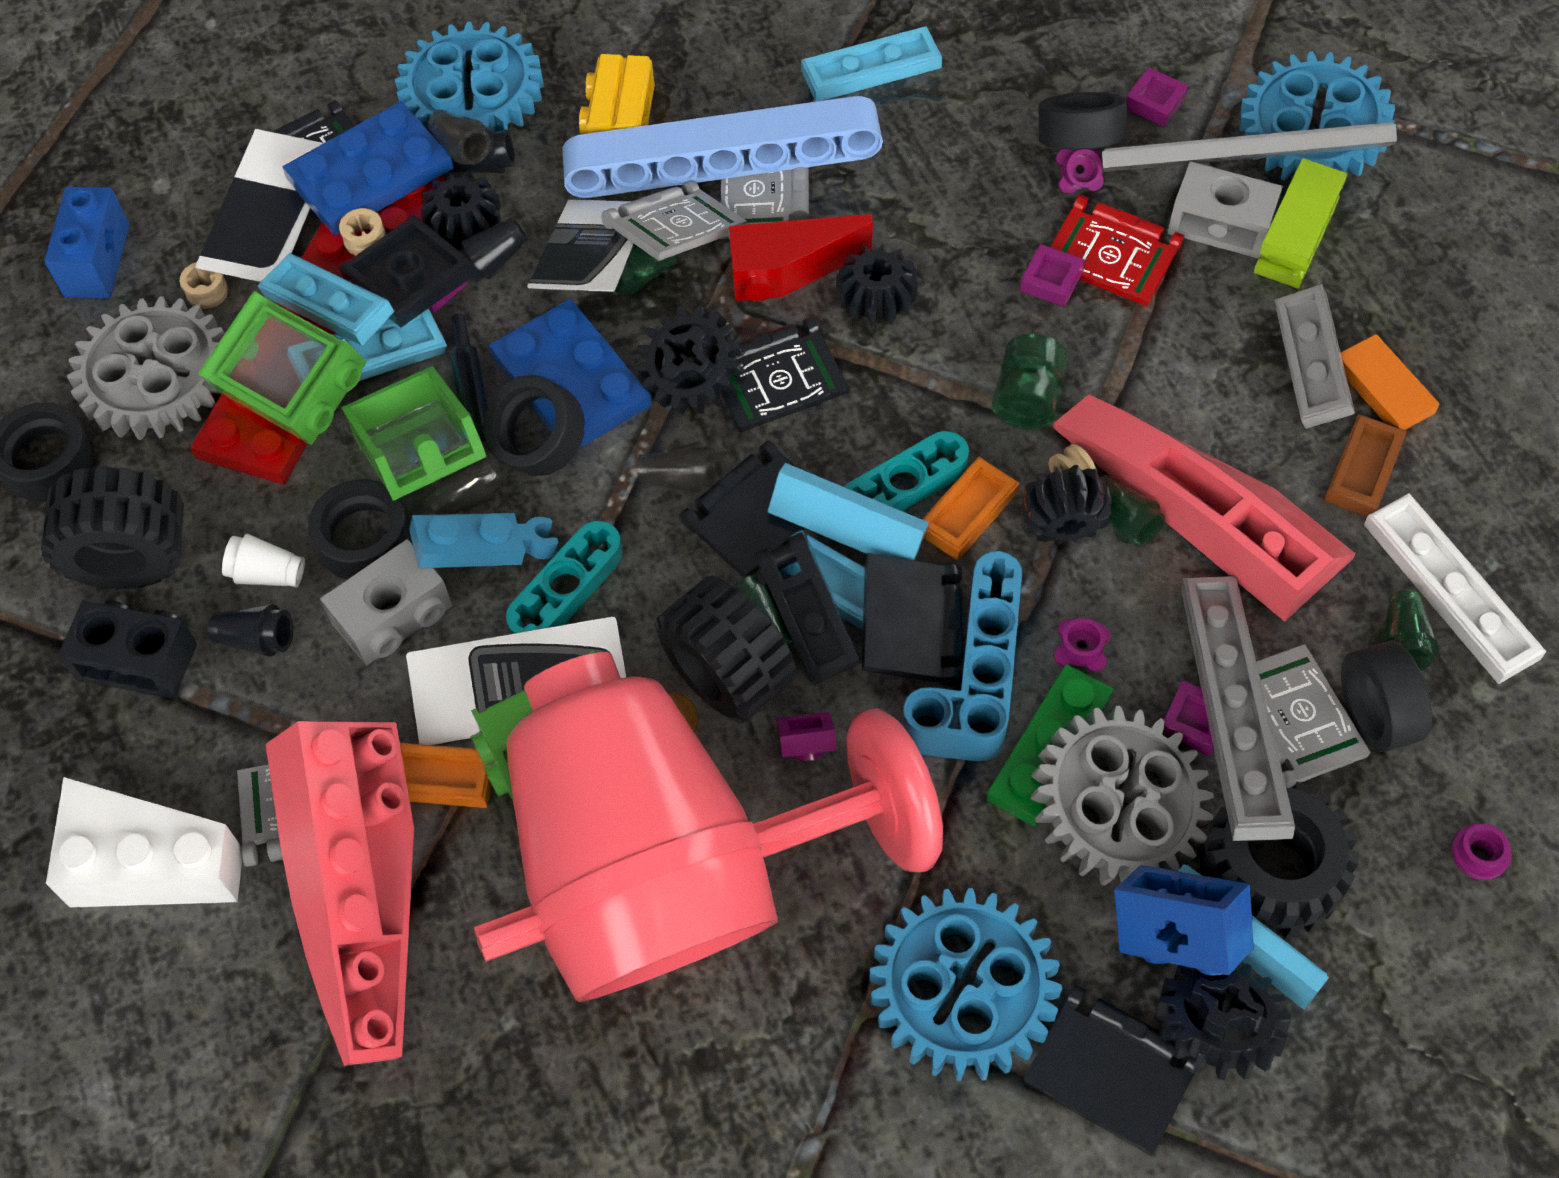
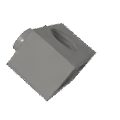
(1224, 209)
(394, 577)

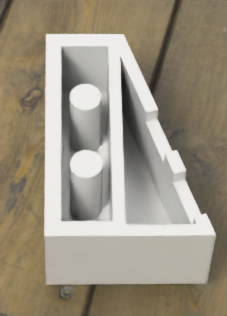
(138, 852)

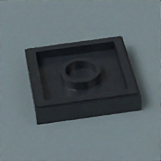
(409, 269)

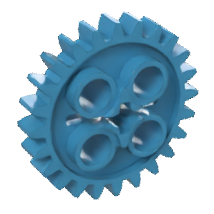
(503, 76)
(1288, 100)
(1009, 1010)

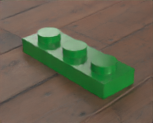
(1069, 696)

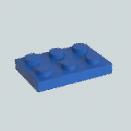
(368, 166)
(574, 355)

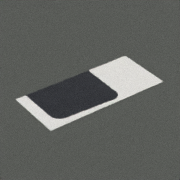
(259, 212)

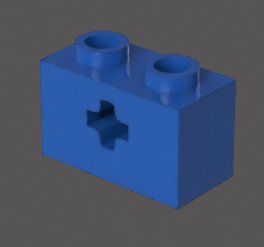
(87, 242)
(1184, 919)

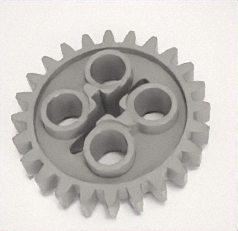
(145, 368)
(1075, 781)

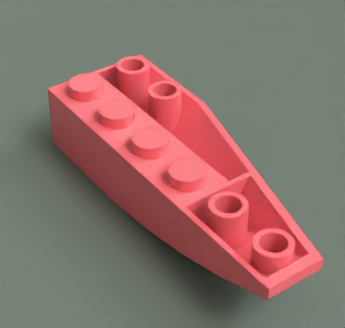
(1218, 509)
(349, 873)

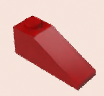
(788, 255)

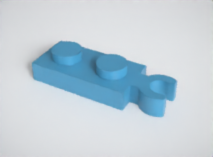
(479, 540)

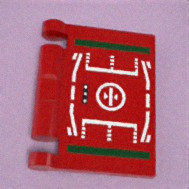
(1118, 250)

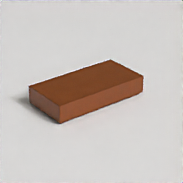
(1365, 466)

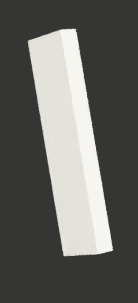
(1454, 588)

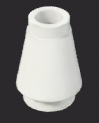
(261, 563)

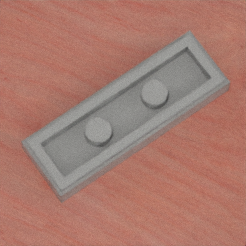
(1314, 357)

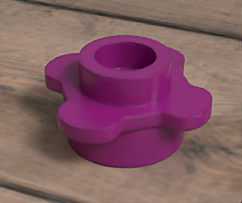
(1092, 169)
(1083, 631)

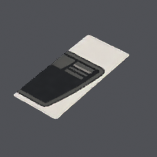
(582, 250)
(483, 672)

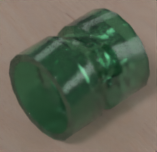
(1030, 381)

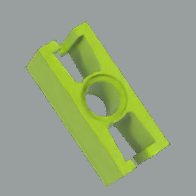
(1300, 223)

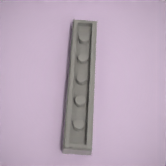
(1249, 147)
(1236, 711)

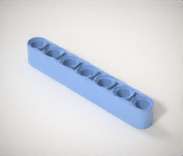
(721, 147)

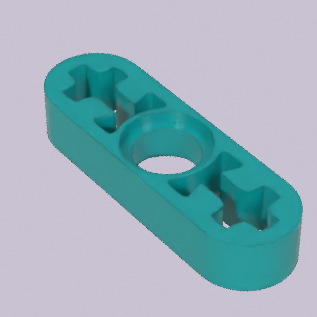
(916, 462)
(567, 561)

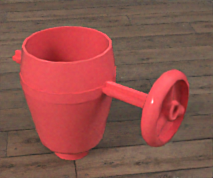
(643, 846)

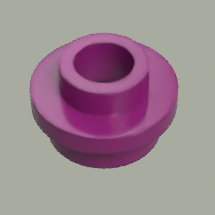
(1488, 839)

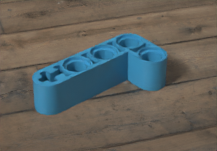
(983, 655)

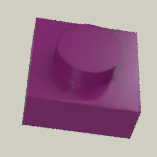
(1156, 97)
(1052, 275)
(1190, 718)
(806, 735)

